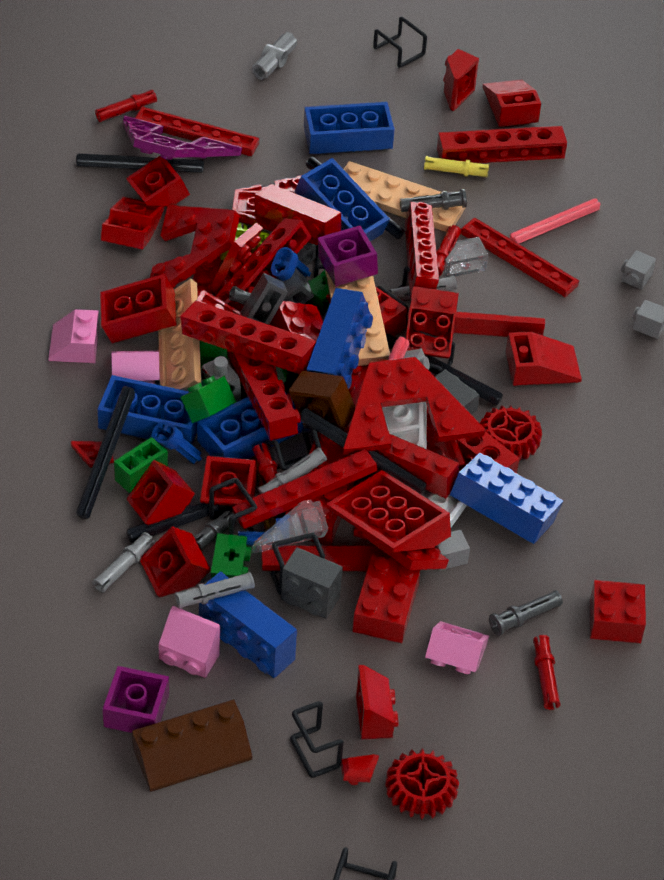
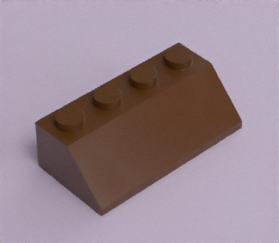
(191, 745)

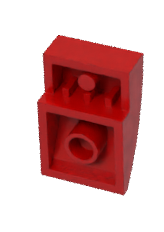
(131, 223)

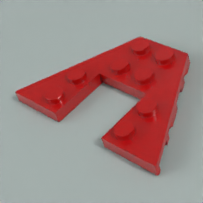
(245, 204)
(213, 235)
(403, 383)

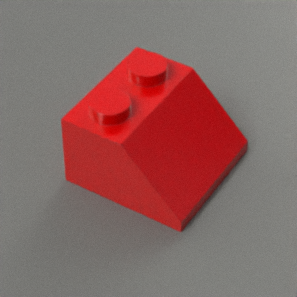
(459, 77)
(158, 184)
(223, 469)
(160, 494)
(174, 562)
(375, 705)

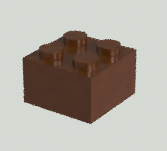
(325, 396)

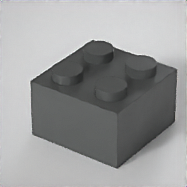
(311, 583)

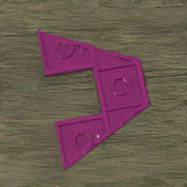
(149, 139)

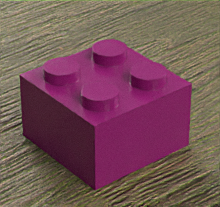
(347, 255)
(135, 699)

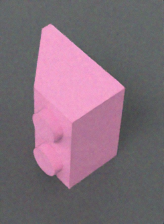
(75, 337)
(136, 365)
(190, 642)
(456, 647)

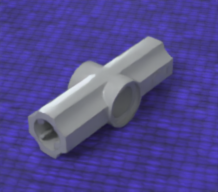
(274, 55)

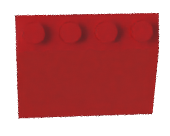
(393, 514)

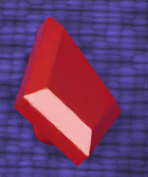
(88, 451)
(359, 768)

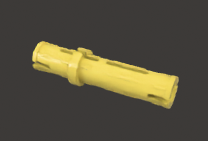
(454, 166)

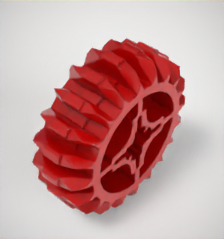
(514, 430)
(437, 777)

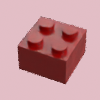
(617, 611)

